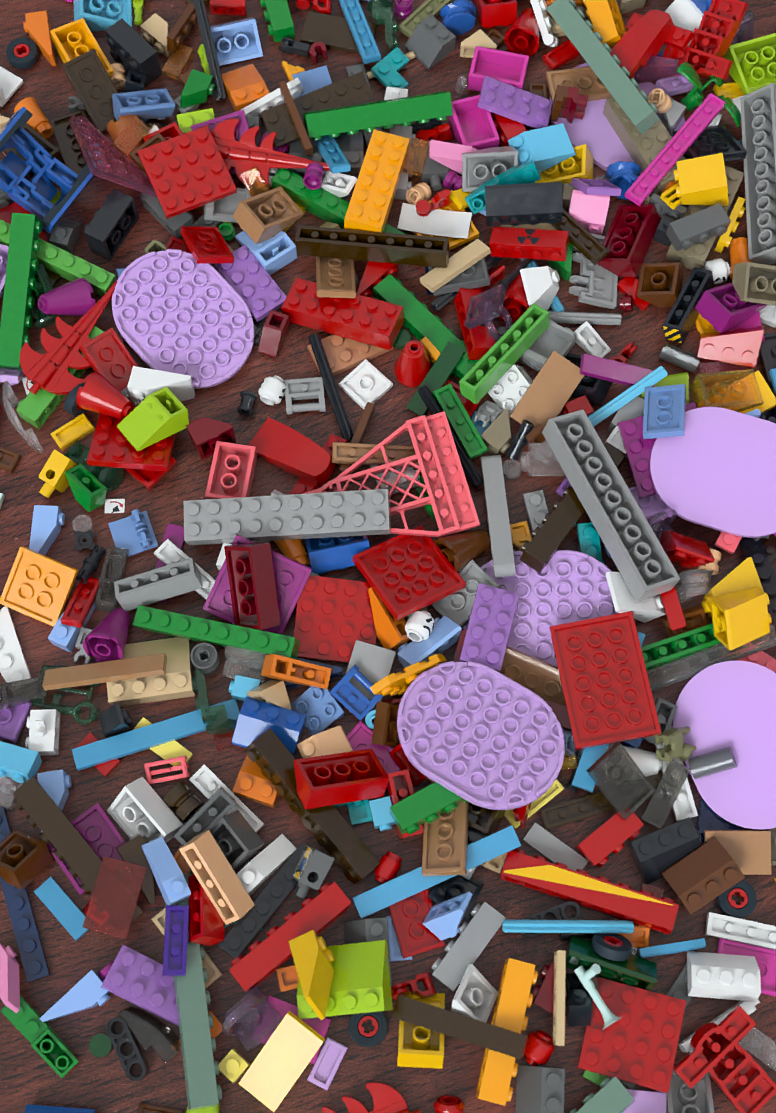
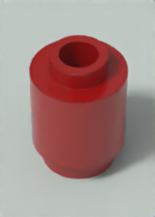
(387, 868)

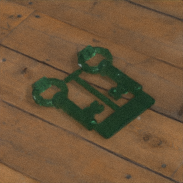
(74, 711)

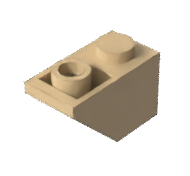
(155, 32)

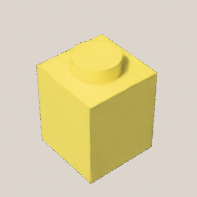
(233, 1065)

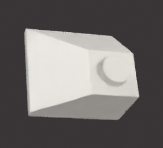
(540, 285)
(474, 996)

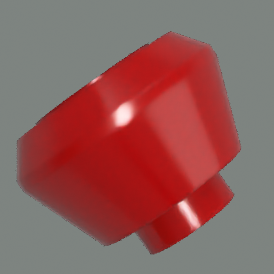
(449, 1104)

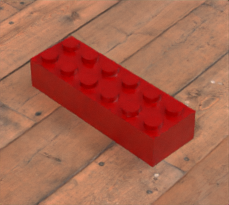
(352, 318)
(275, 949)

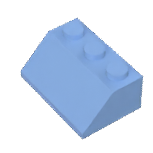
(236, 41)
(442, 637)

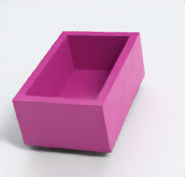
(497, 64)
(472, 124)

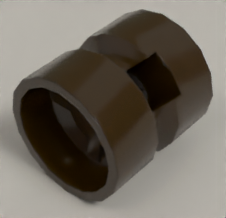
(182, 800)

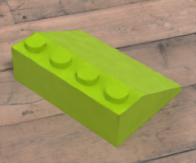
(753, 63)
(358, 983)

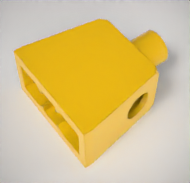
(54, 473)

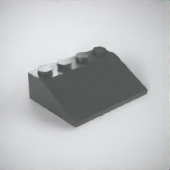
(349, 144)

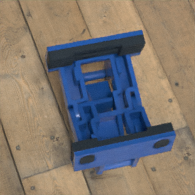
(38, 191)

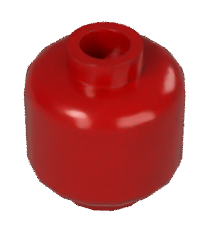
(539, 1047)

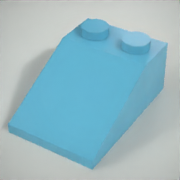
(102, 13)
(544, 146)

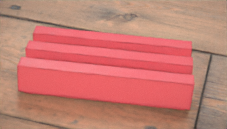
(184, 767)

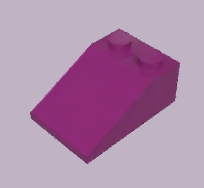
(725, 309)

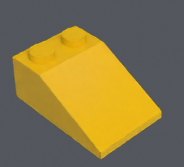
(574, 167)
(314, 970)
(419, 1045)

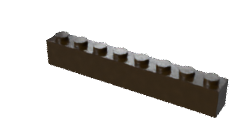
(372, 246)
(559, 524)
(324, 822)
(62, 834)

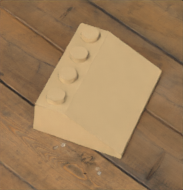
(172, 685)

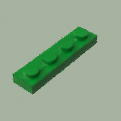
(460, 421)

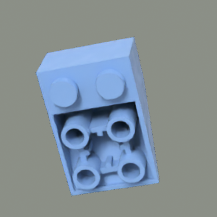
(272, 253)

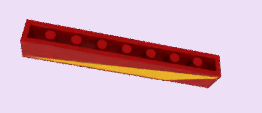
(589, 891)

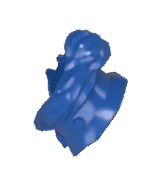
(459, 16)
(623, 175)

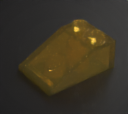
(727, 390)

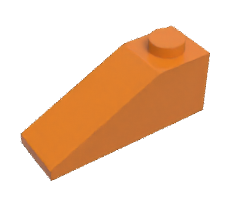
(39, 29)
(388, 630)
(295, 671)

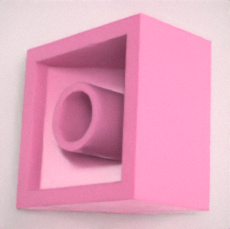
(589, 210)

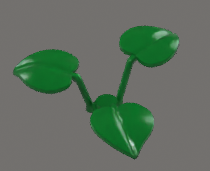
(695, 96)

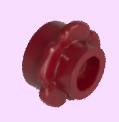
(626, 303)

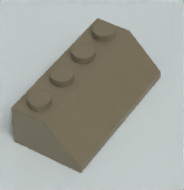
(755, 282)

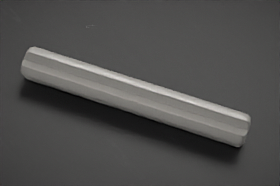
(581, 317)

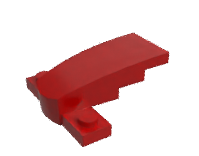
(645, 38)
(712, 39)
(296, 454)
(729, 1065)

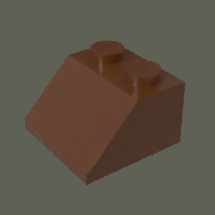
(660, 283)
(22, 858)

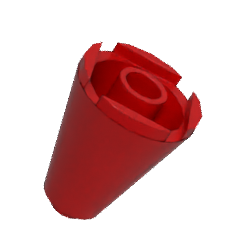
(523, 34)
(515, 299)
(412, 364)
(103, 397)

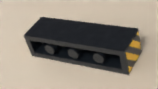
(683, 313)

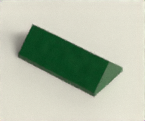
(632, 972)

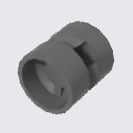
(205, 658)

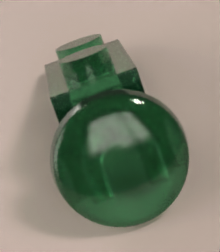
(383, 13)
(42, 286)
(109, 476)
(216, 715)

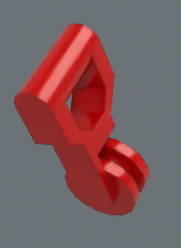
(305, 4)
(436, 133)
(440, 200)
(628, 349)
(401, 988)

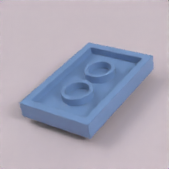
(664, 411)

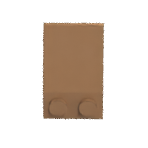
(267, 214)

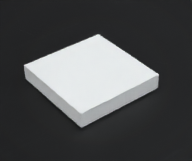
(365, 384)

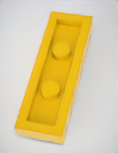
(737, 211)

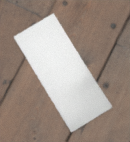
(437, 223)

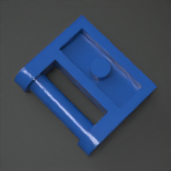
(351, 696)

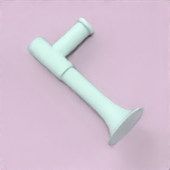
(585, 978)

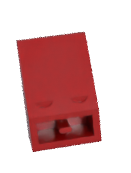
(685, 550)

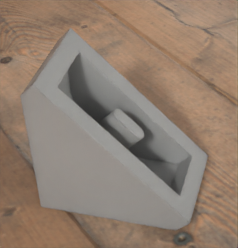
(673, 116)

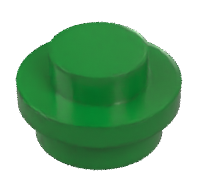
(227, 231)

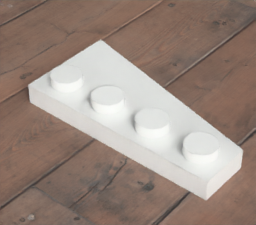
(12, 661)

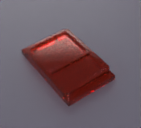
(115, 897)

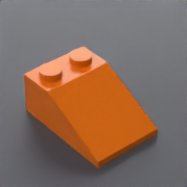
(244, 86)
(254, 786)

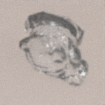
(693, 584)

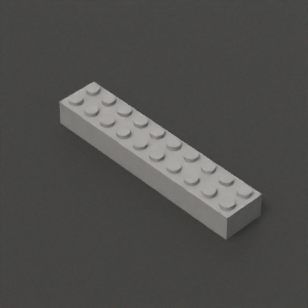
(759, 141)
(610, 505)
(287, 517)

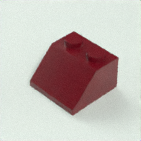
(206, 432)

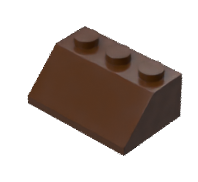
(702, 875)

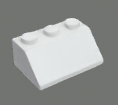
(685, 15)
(143, 812)
(723, 976)

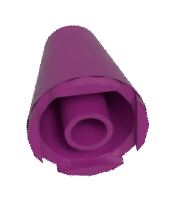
(68, 299)
(109, 637)

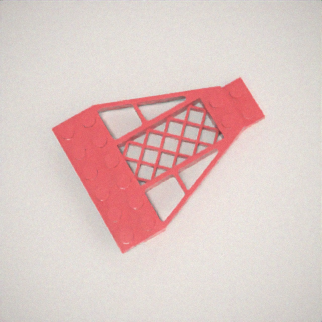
(440, 470)

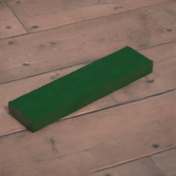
(437, 376)

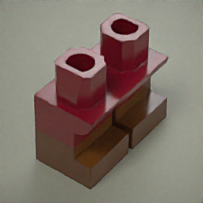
(568, 104)

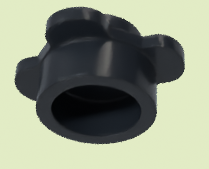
(79, 540)

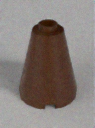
(463, 546)

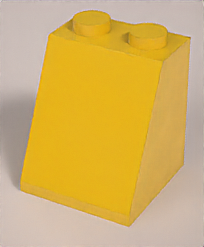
(702, 181)
(741, 578)
(740, 616)

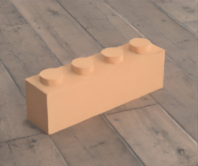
(217, 877)

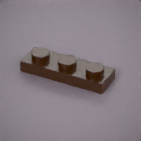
(181, 28)

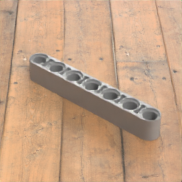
(498, 516)

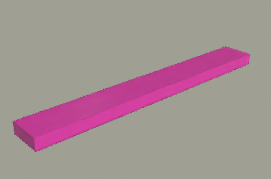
(675, 149)

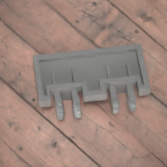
(599, 287)

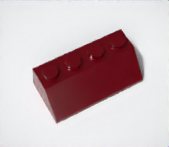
(629, 238)
(252, 585)

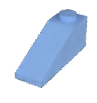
(45, 527)
(65, 635)
(56, 785)
(166, 871)
(446, 917)
(82, 996)

